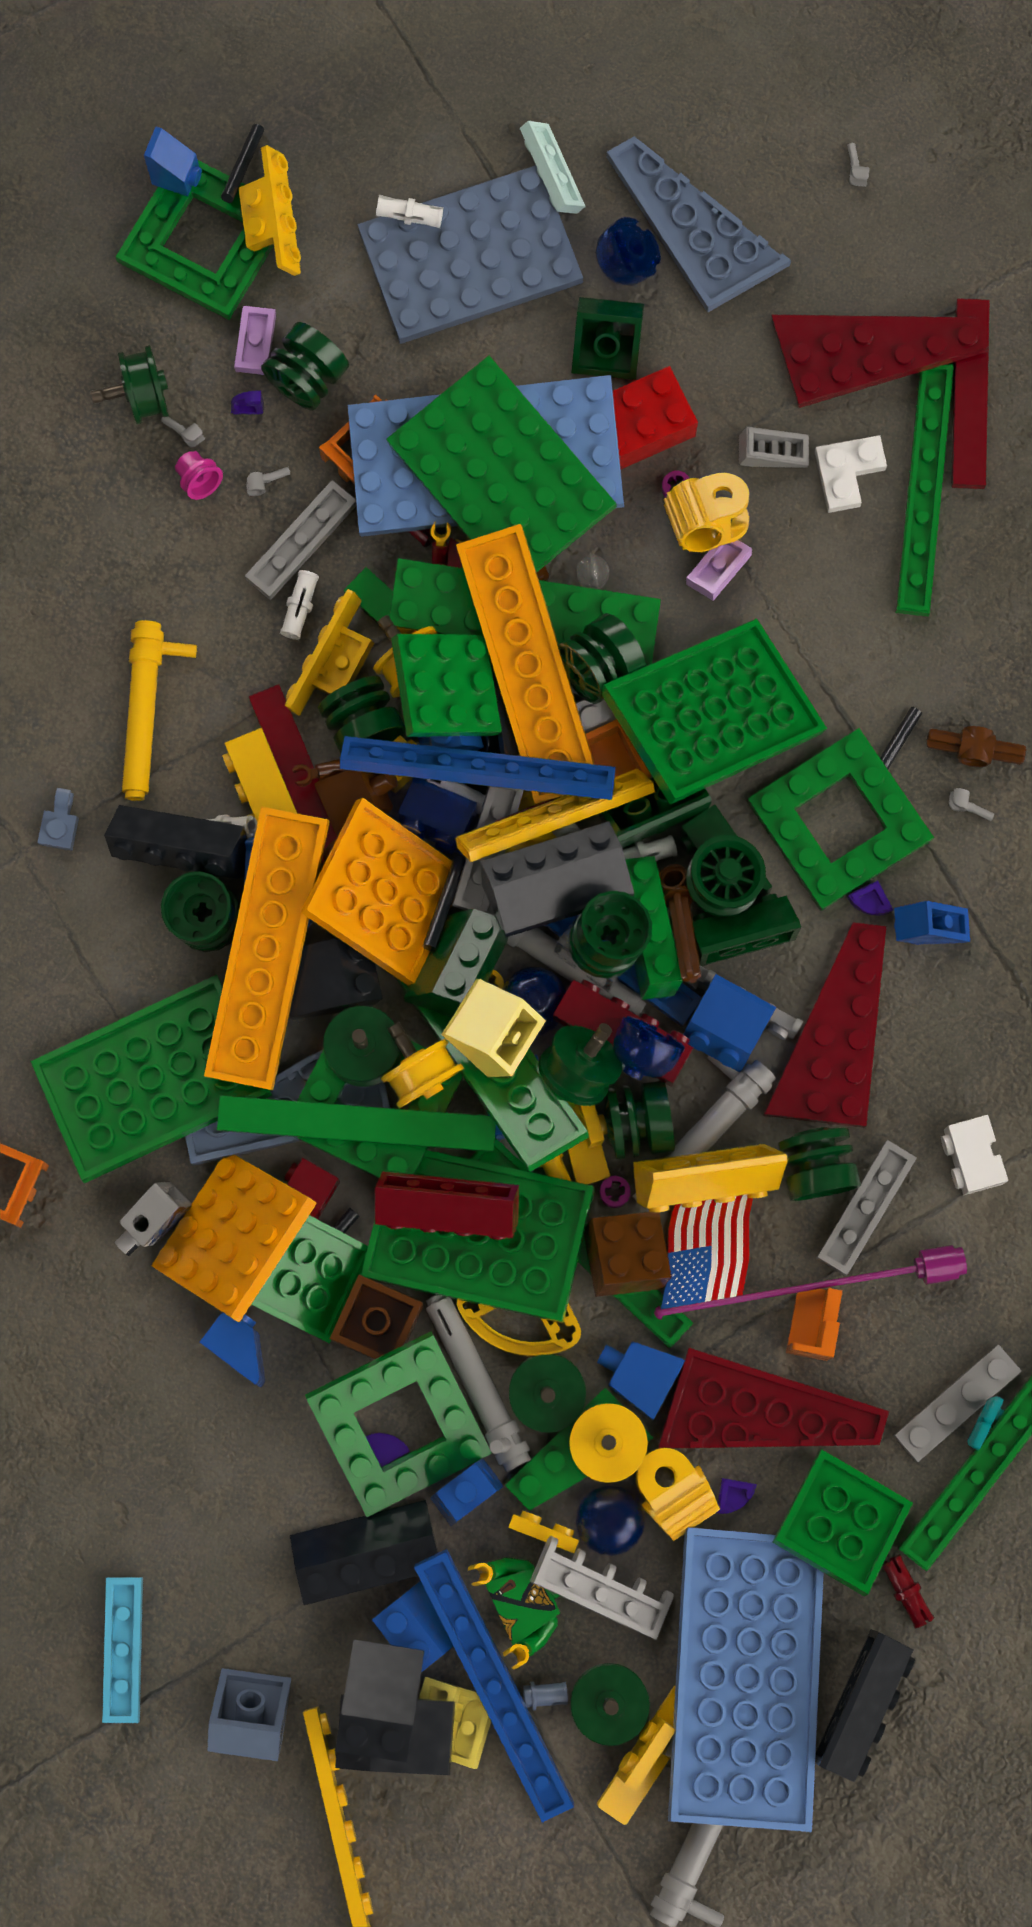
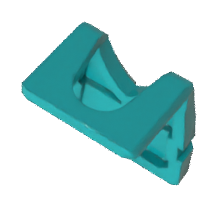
(989, 1413)

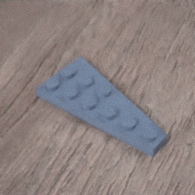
(700, 234)
(213, 1145)

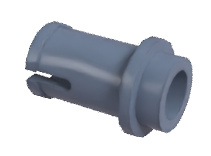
(545, 1695)

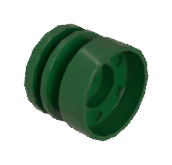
(305, 365)
(600, 656)
(361, 712)
(191, 897)
(611, 917)
(640, 1119)
(819, 1164)

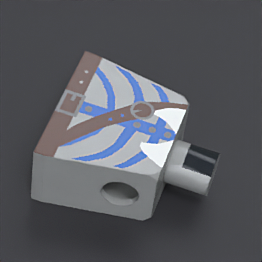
(162, 1207)

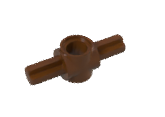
(976, 746)

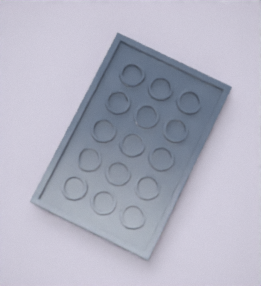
(492, 252)

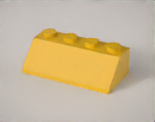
(708, 1176)

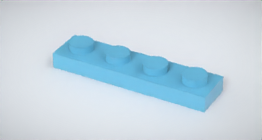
(122, 1650)

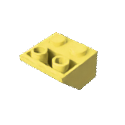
(493, 1029)

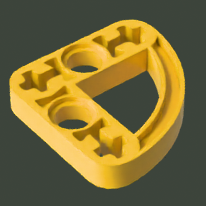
(519, 1347)

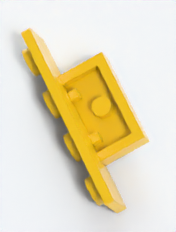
(269, 212)
(335, 658)
(588, 1156)
(640, 1765)

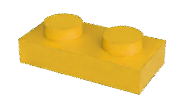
(530, 1525)

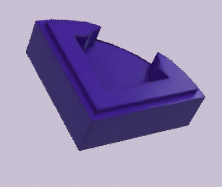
(248, 403)
(871, 900)
(387, 1447)
(734, 1495)

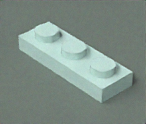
(552, 167)

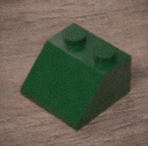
(607, 338)

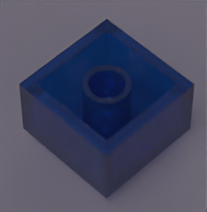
(437, 814)

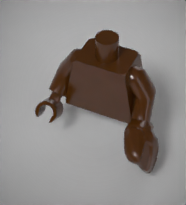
(341, 789)

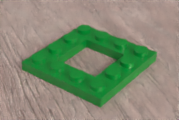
(146, 255)
(832, 881)
(369, 1157)
(412, 1362)

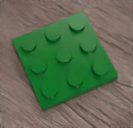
(446, 685)
(313, 1279)
(842, 1522)

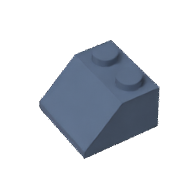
(249, 1714)

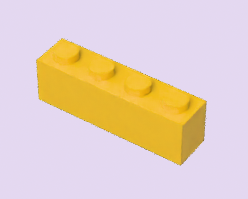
(258, 773)

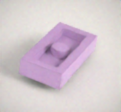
(254, 339)
(718, 568)

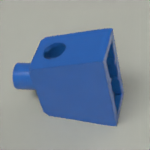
(641, 1375)
(466, 1492)

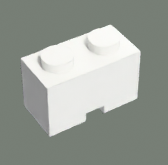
(972, 1155)

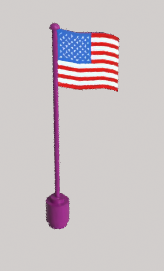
(712, 1259)

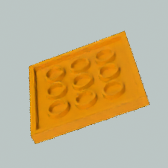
(380, 891)
(233, 1235)

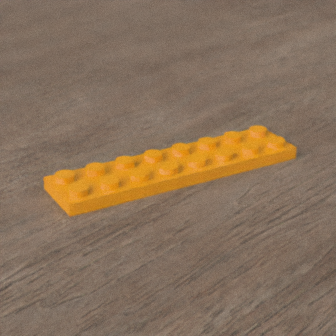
(524, 649)
(266, 948)

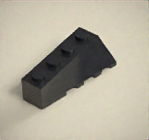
(177, 841)

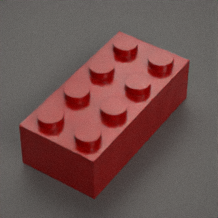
(651, 416)

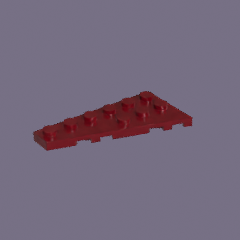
(850, 353)
(835, 1052)
(742, 1406)

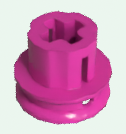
(198, 475)

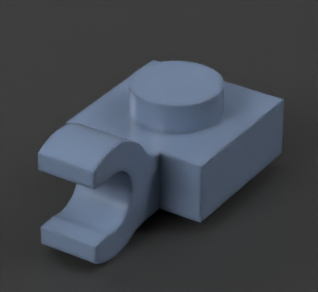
(59, 827)

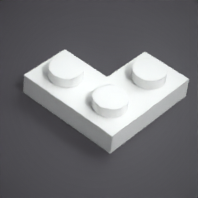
(842, 463)

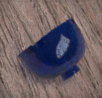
(627, 252)
(540, 990)
(645, 1049)
(610, 1520)

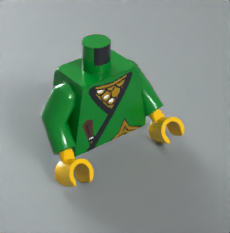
(523, 1607)

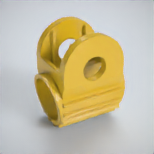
(703, 520)
(684, 1502)

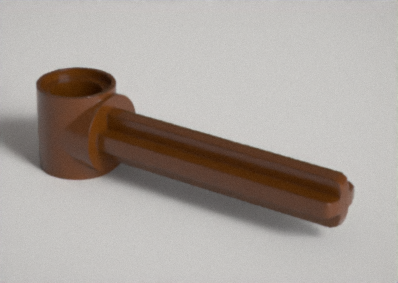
(678, 900)

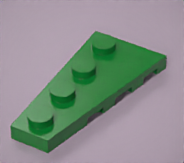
(553, 1466)

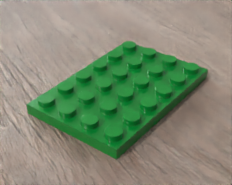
(500, 465)
(712, 710)
(138, 1081)
(515, 1274)

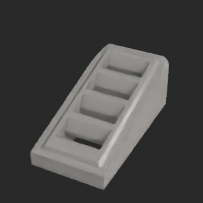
(759, 458)

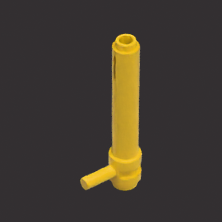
(145, 659)

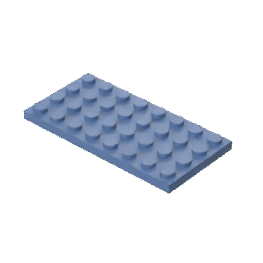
(396, 501)
(745, 1684)

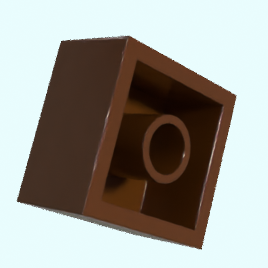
(627, 1253)
(376, 1319)

